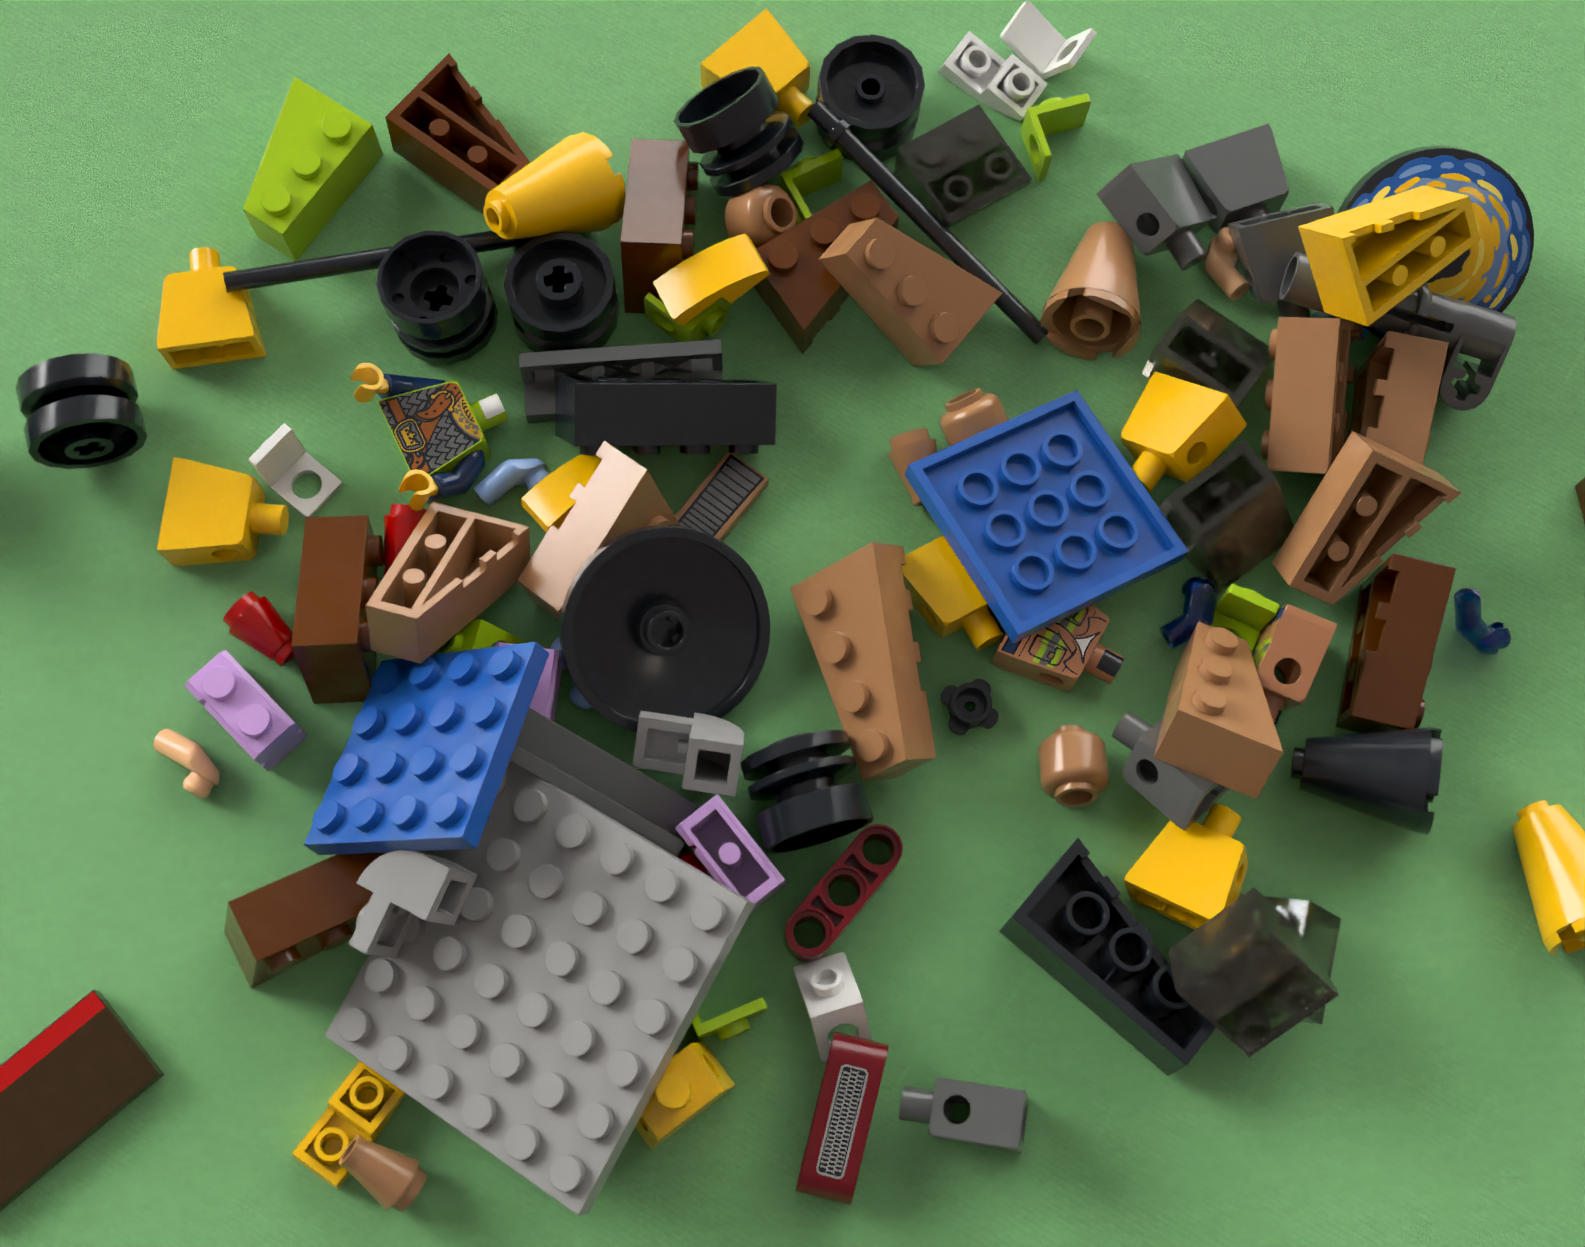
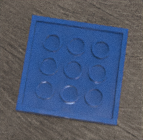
(1045, 515)
(428, 752)

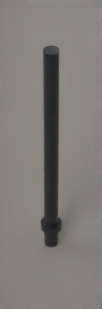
(839, 133)
(343, 264)

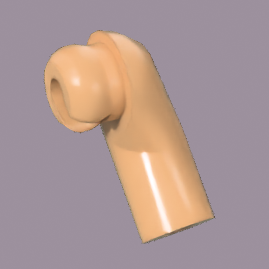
(1222, 263)
(191, 756)

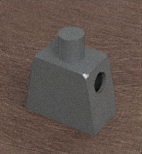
(1238, 176)
(1159, 208)
(1267, 246)
(1170, 789)
(995, 1116)

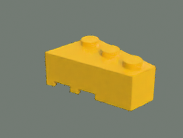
(1386, 249)

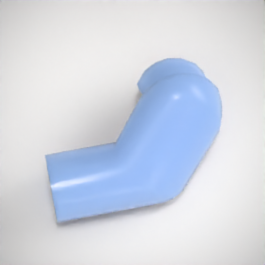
(509, 474)

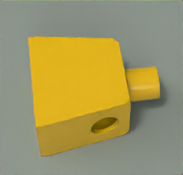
(768, 46)
(202, 320)
(1178, 429)
(215, 515)
(947, 594)
(1192, 870)
(685, 1090)

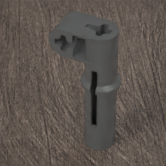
(1464, 325)

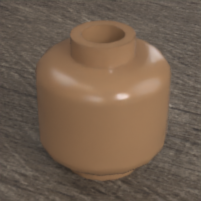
(760, 214)
(971, 414)
(1073, 766)

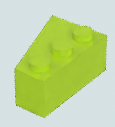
(308, 169)

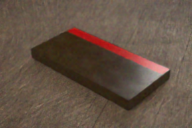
(66, 1089)

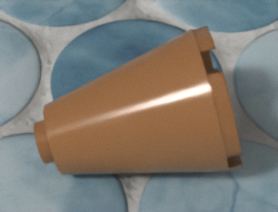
(1096, 297)

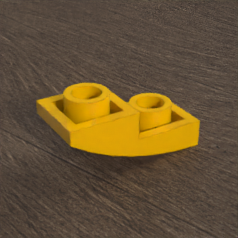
(716, 272)
(550, 500)
(356, 1108)

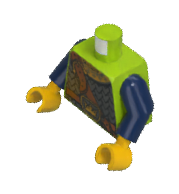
(433, 430)

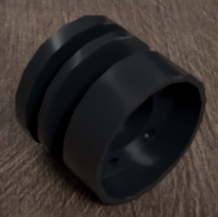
(739, 131)
(437, 297)
(803, 780)

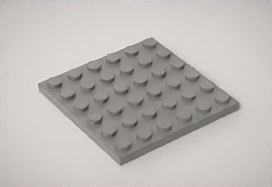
(552, 990)

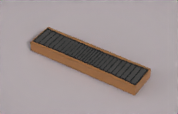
(723, 497)

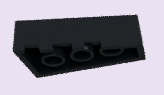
(665, 414)
(1107, 960)

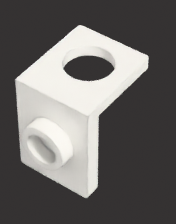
(1041, 44)
(282, 461)
(831, 998)

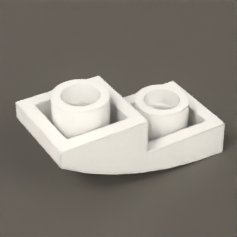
(998, 83)

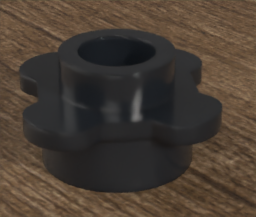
(976, 693)

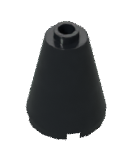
(1375, 773)

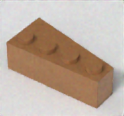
(868, 658)

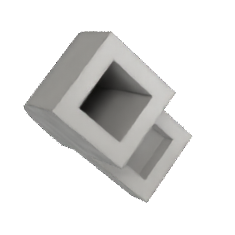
(698, 747)
(407, 887)

